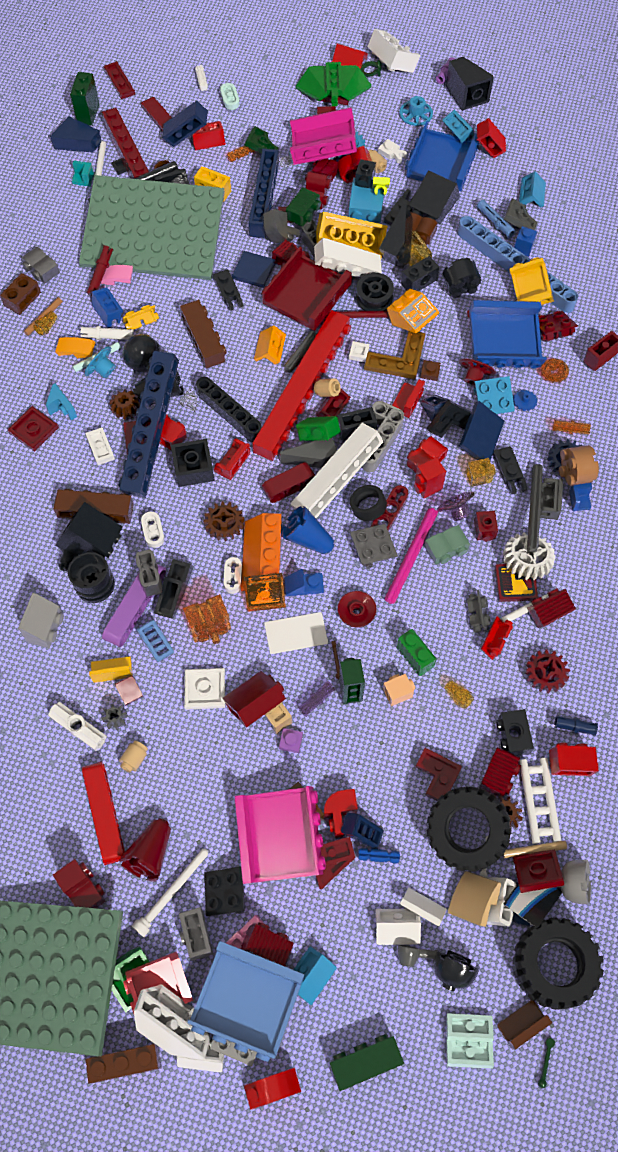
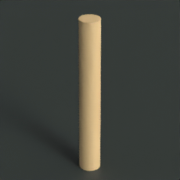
(560, 845)

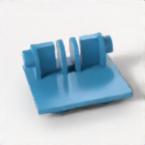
(495, 394)

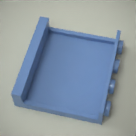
(246, 1001)

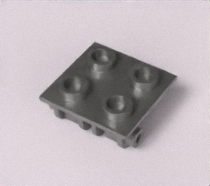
(373, 545)

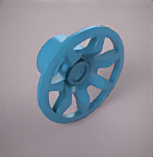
(416, 109)
(102, 365)

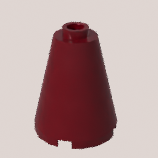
(148, 851)

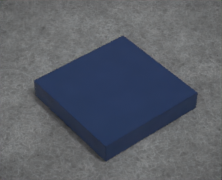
(253, 269)

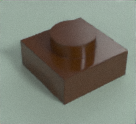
(430, 370)

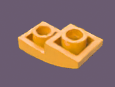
(75, 346)

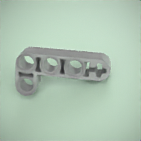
(387, 425)

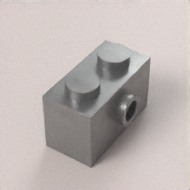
(195, 934)

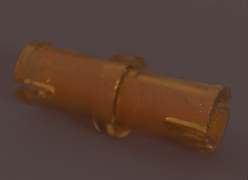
(571, 427)

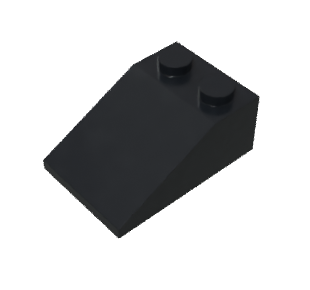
(398, 240)

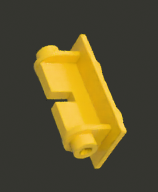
(146, 314)

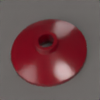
(357, 601)

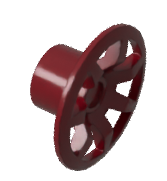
(475, 372)

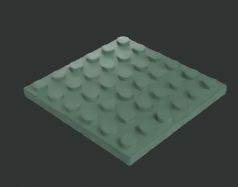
(56, 975)

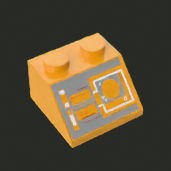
(412, 311)

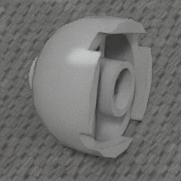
(576, 881)

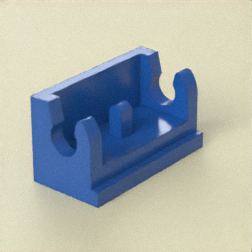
(106, 306)

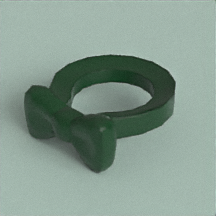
(371, 63)

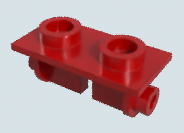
(494, 641)

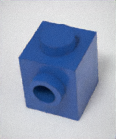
(525, 240)

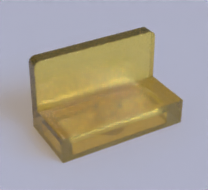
(418, 249)

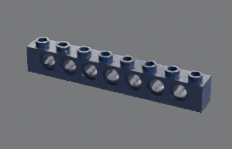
(157, 415)

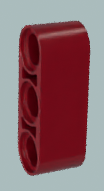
(288, 482)

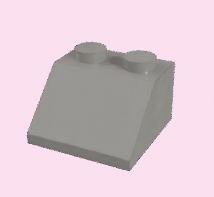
(41, 621)

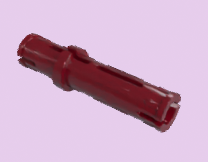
(102, 264)

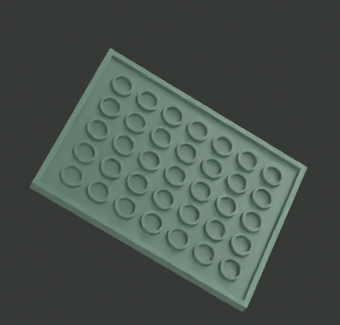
(153, 226)

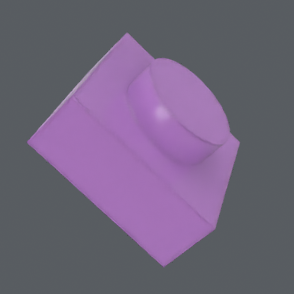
(291, 740)

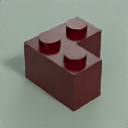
(78, 886)

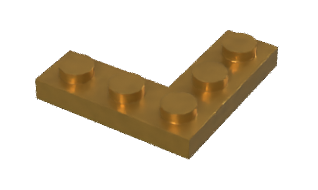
(403, 367)

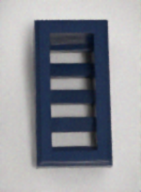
(361, 829)

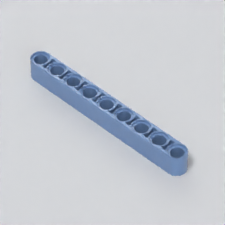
(507, 256)

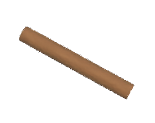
(51, 307)

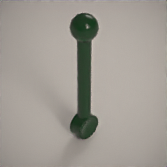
(549, 1043)

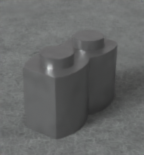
(40, 265)
(148, 573)

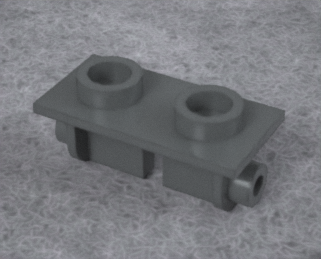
(481, 618)

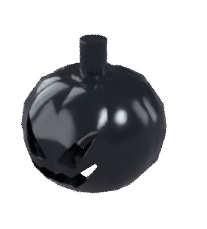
(138, 352)

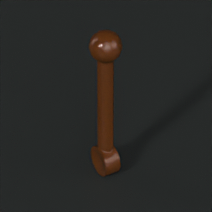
(336, 658)

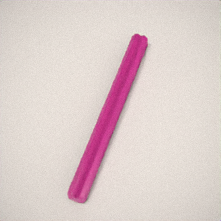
(411, 556)

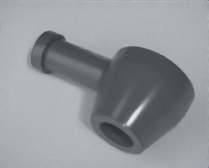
(409, 955)

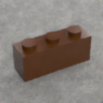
(123, 1063)

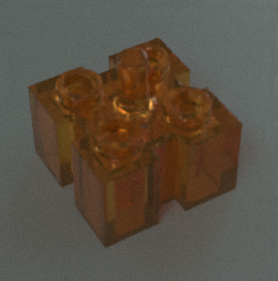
(207, 619)

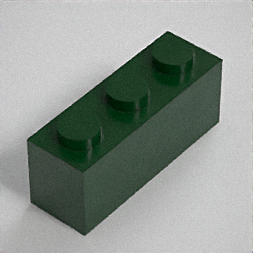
(351, 680)
(366, 1062)

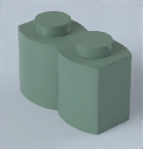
(447, 544)

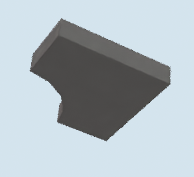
(518, 215)

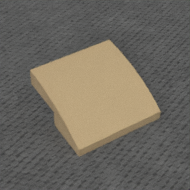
(474, 898)

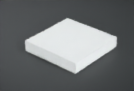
(204, 688)

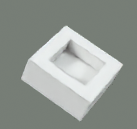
(359, 351)

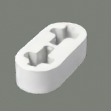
(228, 575)

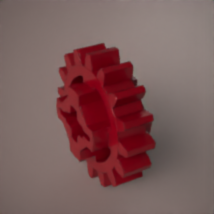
(556, 671)

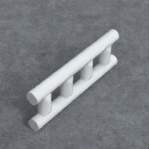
(532, 811)

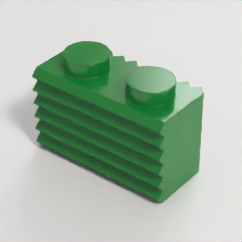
(318, 428)
(416, 652)

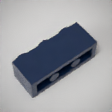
(185, 123)

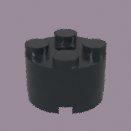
(462, 277)

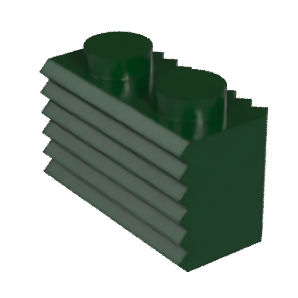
(303, 206)

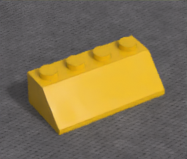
(351, 231)

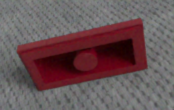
(333, 405)

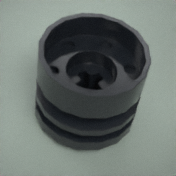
(91, 577)

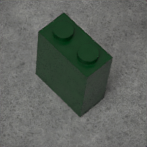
(85, 98)

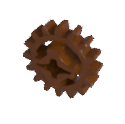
(216, 516)

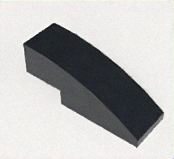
(173, 588)

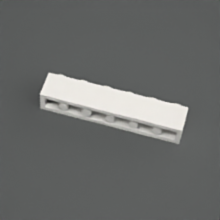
(338, 470)

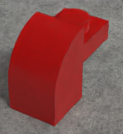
(337, 806)
(272, 1088)

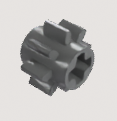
(114, 711)

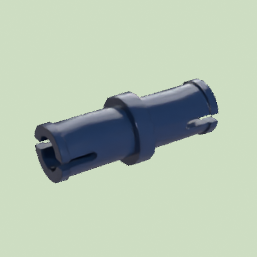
(575, 725)

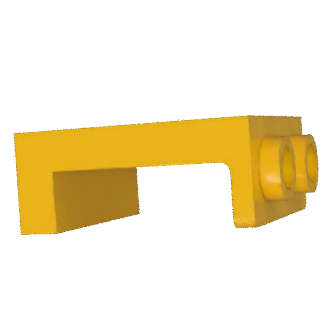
(532, 281)

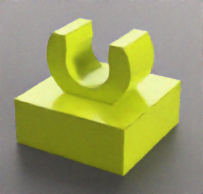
(381, 183)

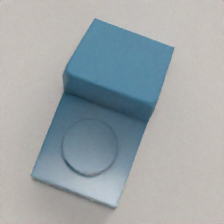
(58, 401)

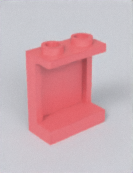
(162, 971)

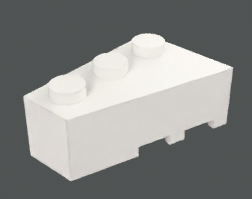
(391, 52)

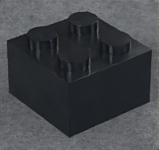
(192, 462)

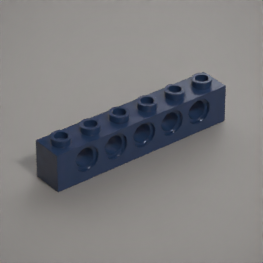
(263, 192)

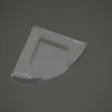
(189, 400)

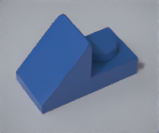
(303, 584)

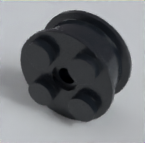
(374, 292)

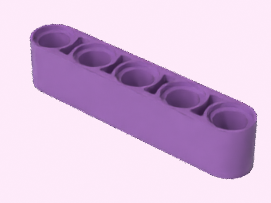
(128, 612)

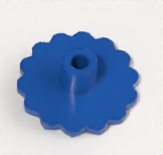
(525, 400)

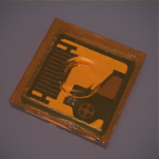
(264, 592)

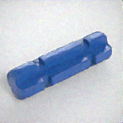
(378, 855)

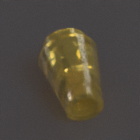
(45, 323)
(459, 694)

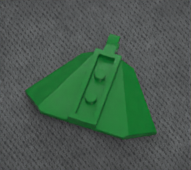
(333, 81)

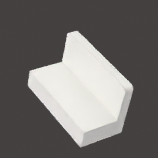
(397, 927)

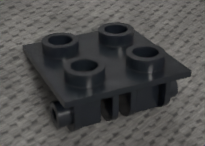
(224, 891)

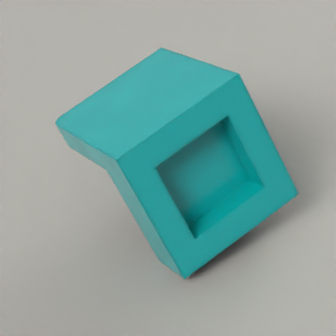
(83, 173)

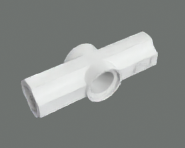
(86, 733)

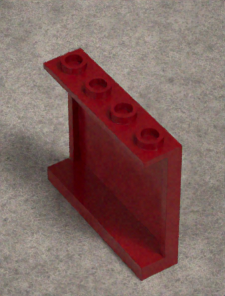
(305, 290)

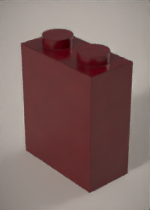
(254, 698)

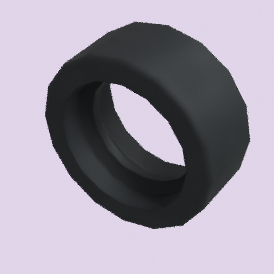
(373, 512)

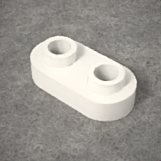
(152, 531)

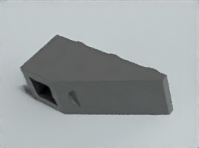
(314, 453)

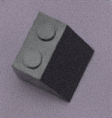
(468, 83)
(435, 197)
(90, 532)

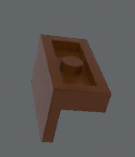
(523, 1024)

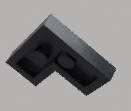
(449, 414)

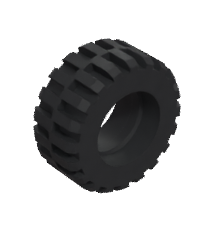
(440, 835)
(586, 956)

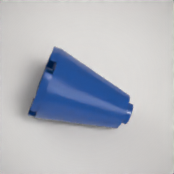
(307, 531)

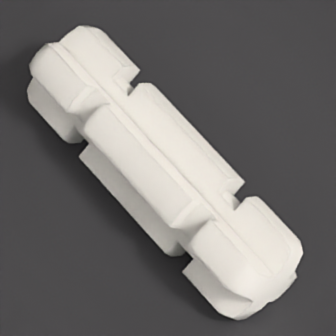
(201, 78)

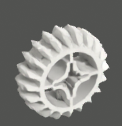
(525, 562)

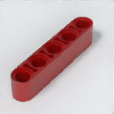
(103, 812)

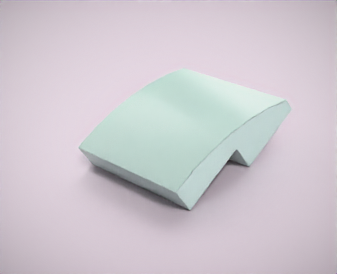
(469, 1041)

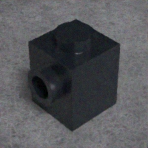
(365, 173)

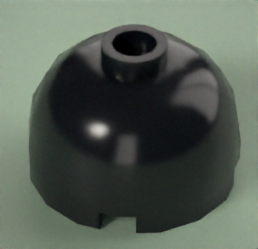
(454, 970)

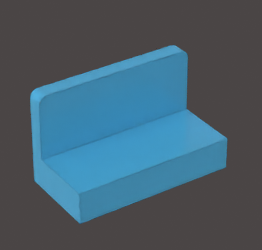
(458, 126)
(532, 189)
(316, 972)

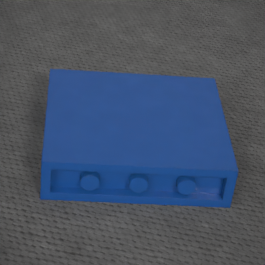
(441, 155)
(506, 333)

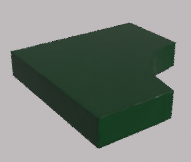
(259, 140)

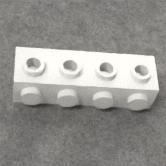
(345, 257)

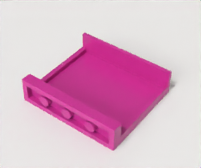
(323, 136)
(279, 835)

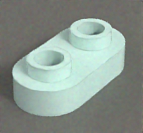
(229, 96)

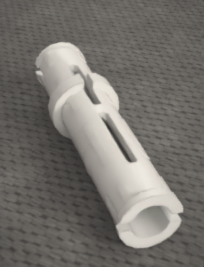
(106, 333)

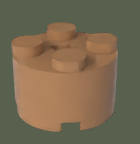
(578, 465)

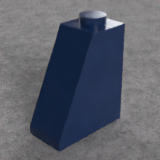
(76, 136)

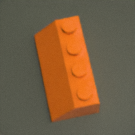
(262, 545)

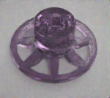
(458, 508)

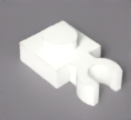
(392, 150)

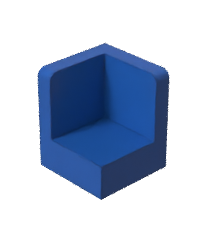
(580, 496)

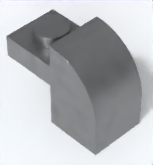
(276, 226)

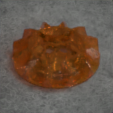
(552, 365)

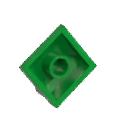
(128, 961)

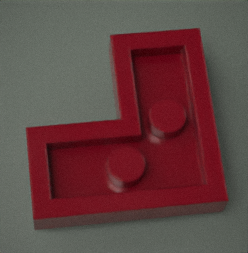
(443, 772)

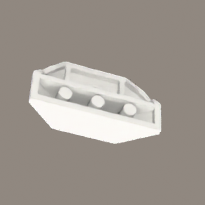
(164, 1020)

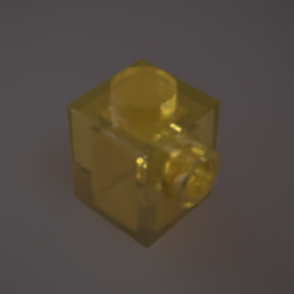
(480, 472)

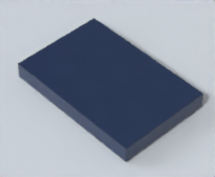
(481, 432)

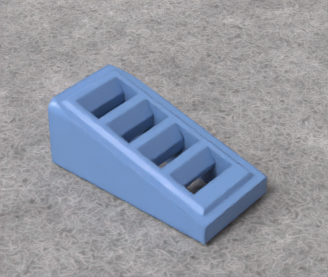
(147, 627)

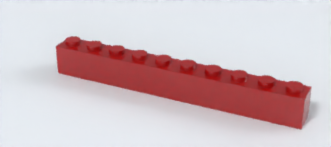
(301, 386)

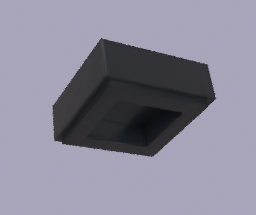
(118, 166)

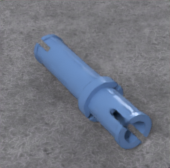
(495, 218)

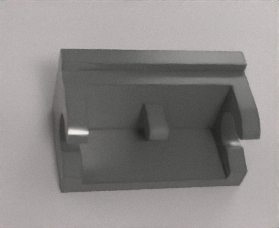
(551, 498)

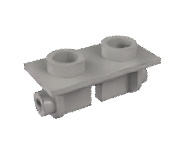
(228, 1050)

